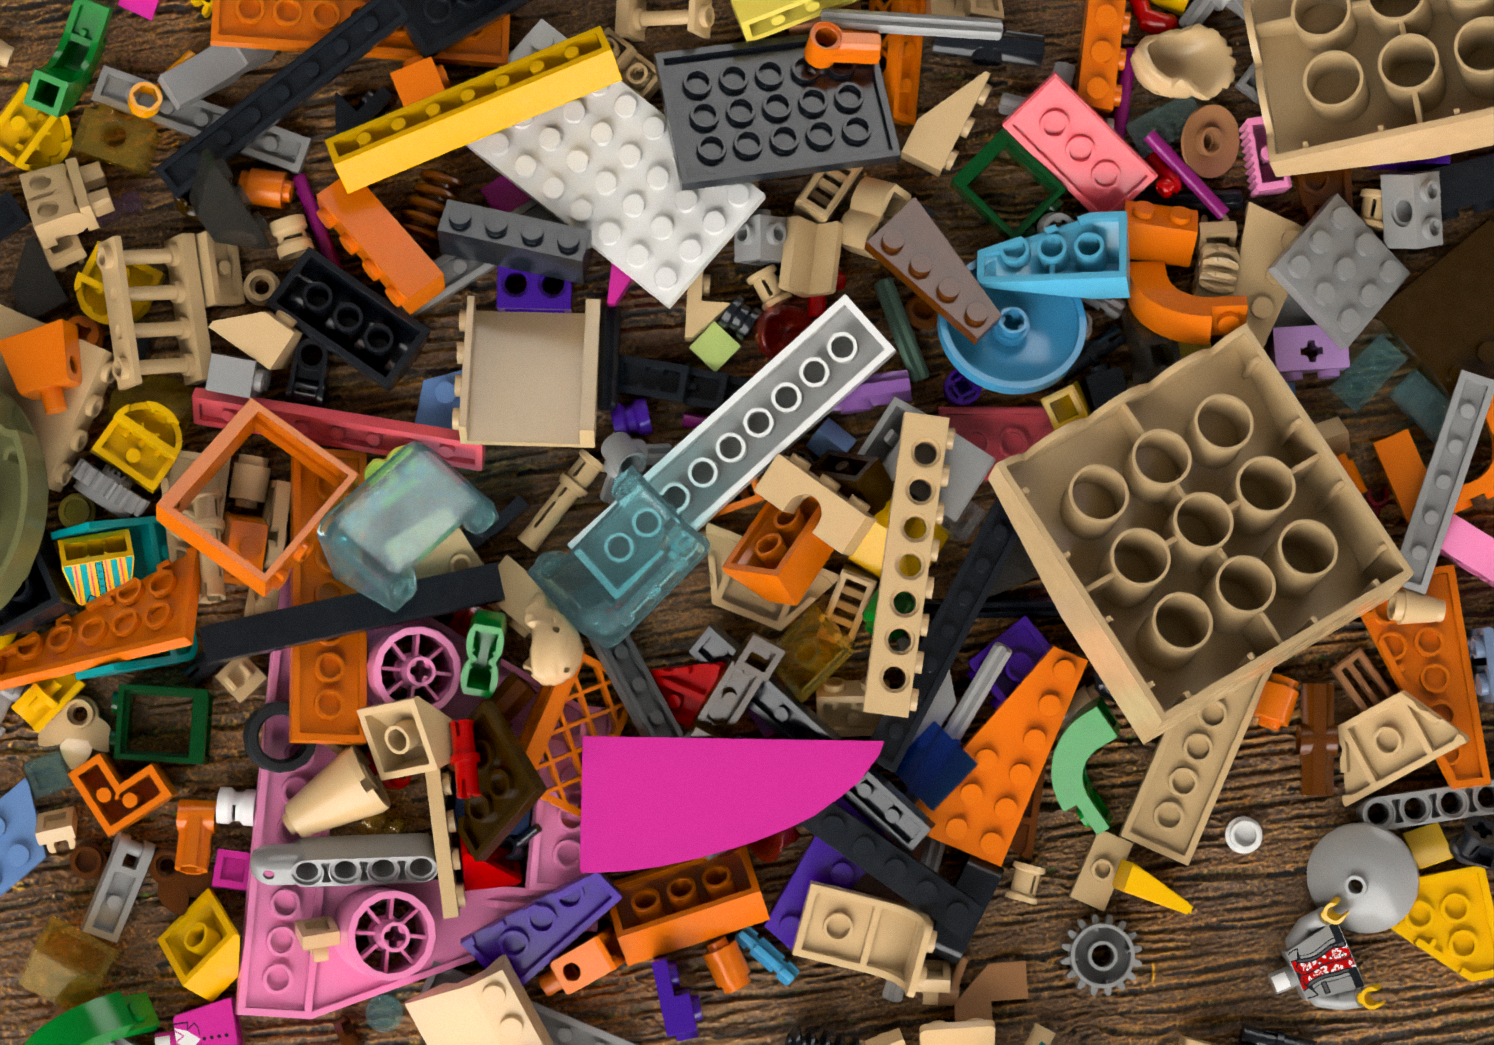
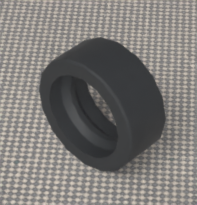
(255, 752)

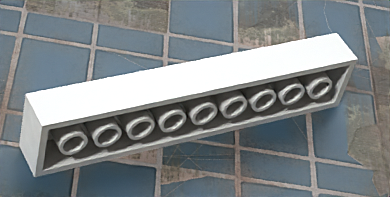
(768, 414)

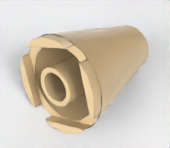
(337, 795)

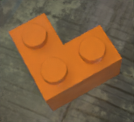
(119, 801)

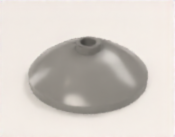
(1378, 862)

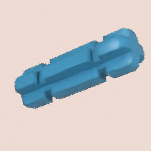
(767, 954)

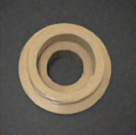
(253, 280)

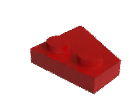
(686, 687)

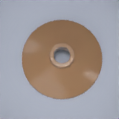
(1210, 141)

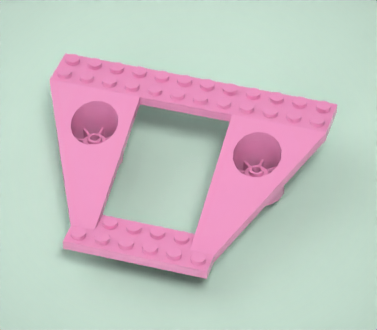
(273, 968)

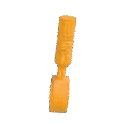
(151, 89)

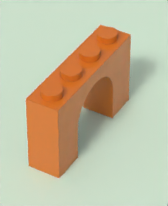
(1406, 470)

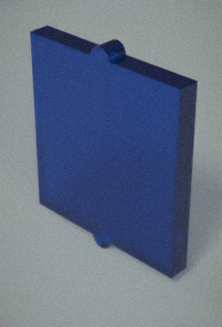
(935, 766)

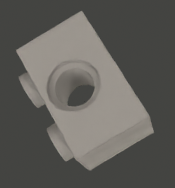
(1411, 209)
(237, 375)

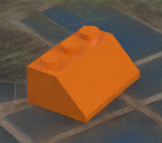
(780, 553)

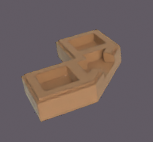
(993, 983)

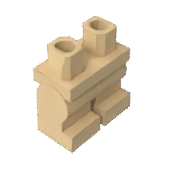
(61, 199)

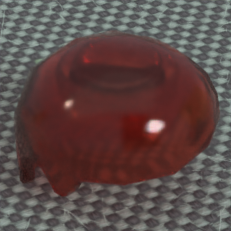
(778, 328)

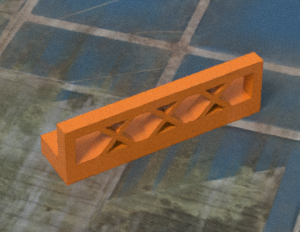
(902, 63)

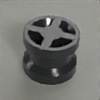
(740, 317)

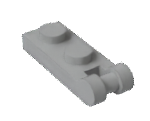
(117, 888)

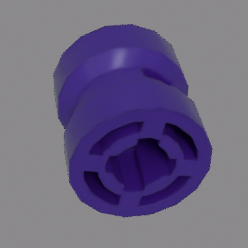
(958, 392)
(634, 418)

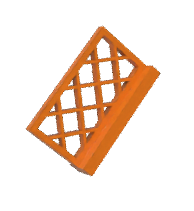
(549, 710)

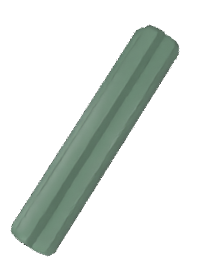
(901, 330)

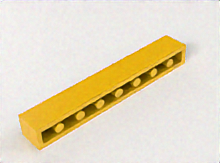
(473, 109)

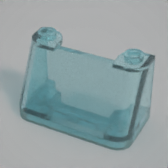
(397, 521)
(622, 562)

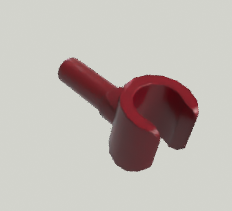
(1375, 506)

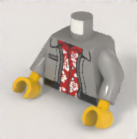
(1322, 963)

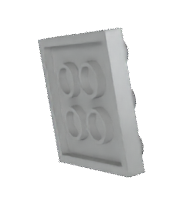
(1338, 271)

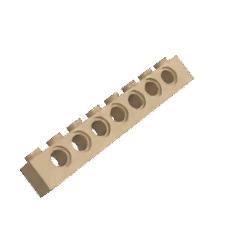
(915, 430)

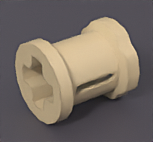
(1372, 197)
(759, 281)
(1025, 882)

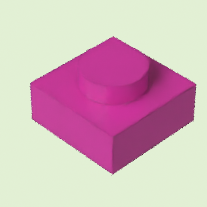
(231, 870)

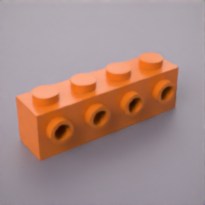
(1101, 54)
(382, 245)

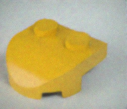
(31, 136)
(91, 293)
(141, 443)

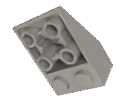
(966, 461)

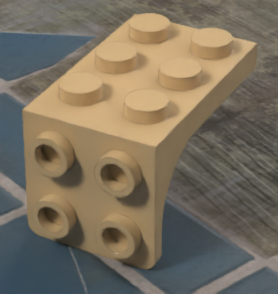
(865, 934)

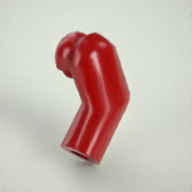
(1151, 20)

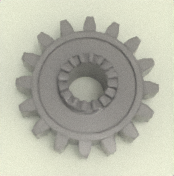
(109, 489)
(1119, 963)

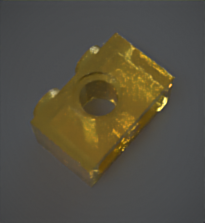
(94, 140)

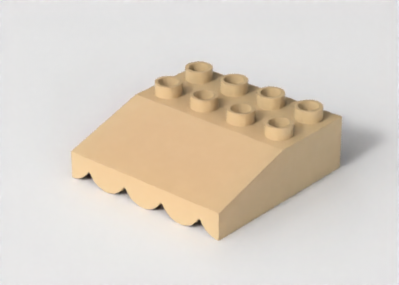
(1338, 109)
(1197, 532)

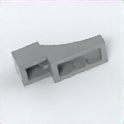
(210, 72)

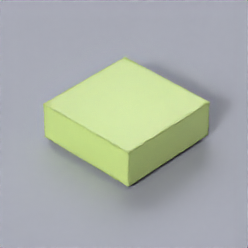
(714, 347)

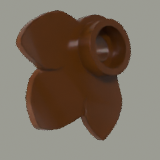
(178, 887)

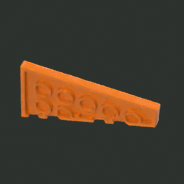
(114, 628)
(1436, 669)
(1010, 755)

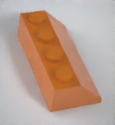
(686, 905)

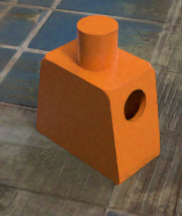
(45, 363)
(247, 538)
(594, 958)

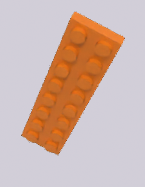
(302, 23)
(330, 674)

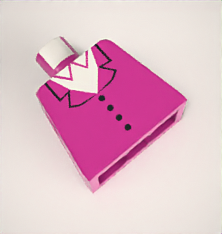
(205, 1025)

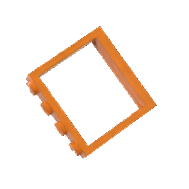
(250, 418)

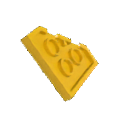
(1454, 921)

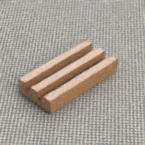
(1347, 663)

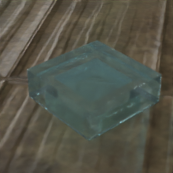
(48, 775)

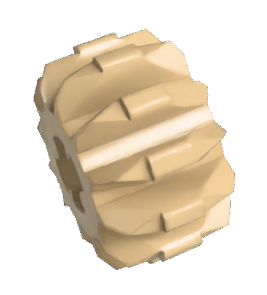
(1216, 271)

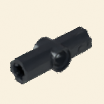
(1012, 49)

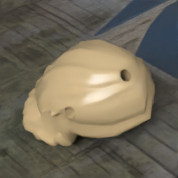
(1184, 63)
(555, 643)

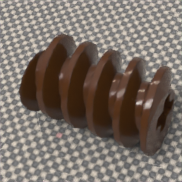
(429, 206)

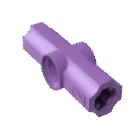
(877, 391)

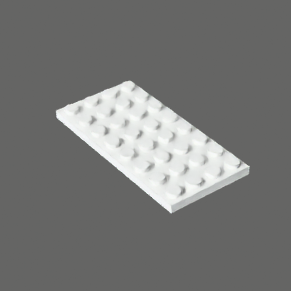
(613, 171)

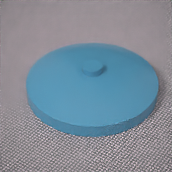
(1027, 348)

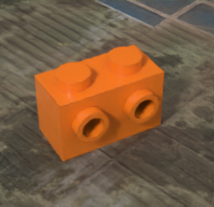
(419, 79)
(1161, 232)

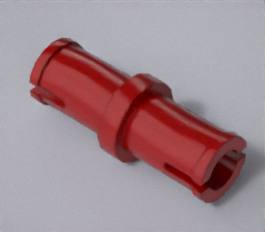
(465, 758)

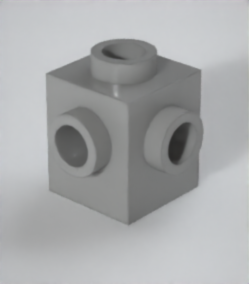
(760, 239)

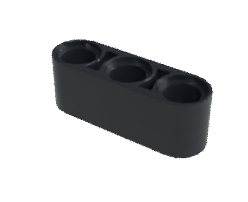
(979, 881)

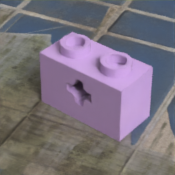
(1286, 347)

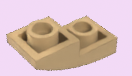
(634, 68)

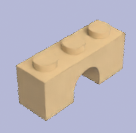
(842, 520)

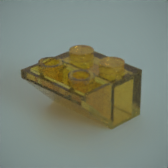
(67, 965)

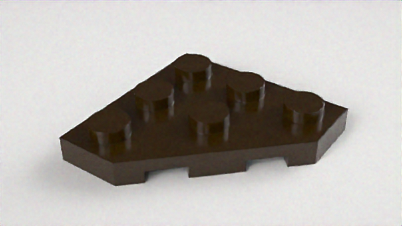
(506, 784)

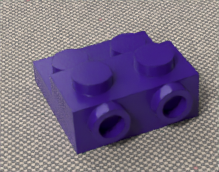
(1027, 649)
(678, 1007)

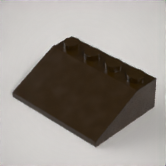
(1448, 313)

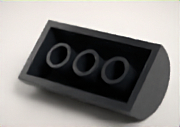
(350, 319)

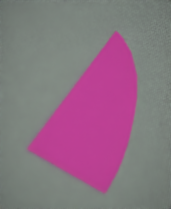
(694, 797)

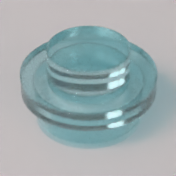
(384, 1013)

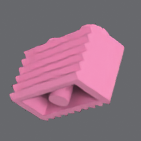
(1260, 173)

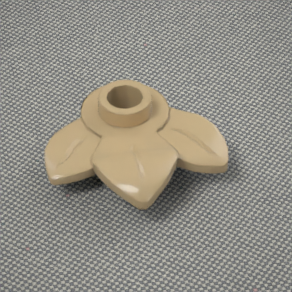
(74, 736)

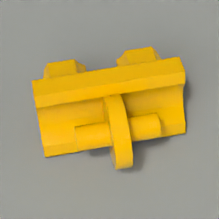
(46, 699)

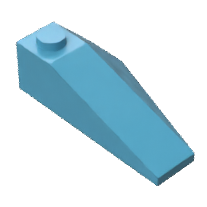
(1069, 260)

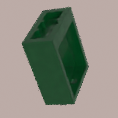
(992, 150)
(201, 724)

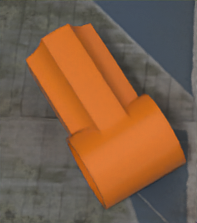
(842, 44)
(196, 827)

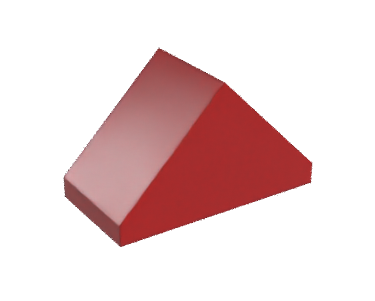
(491, 873)

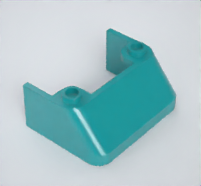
(149, 549)

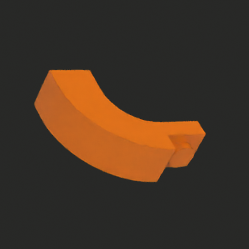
(1179, 314)

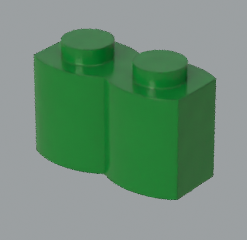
(483, 653)

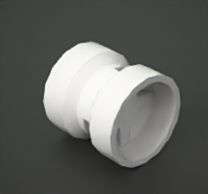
(235, 806)

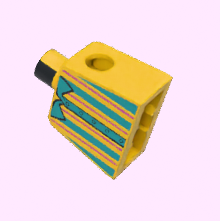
(96, 563)

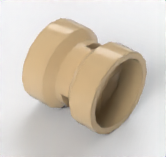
(291, 236)

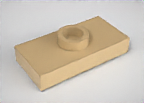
(1098, 870)

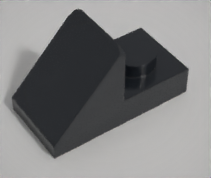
(372, 105)

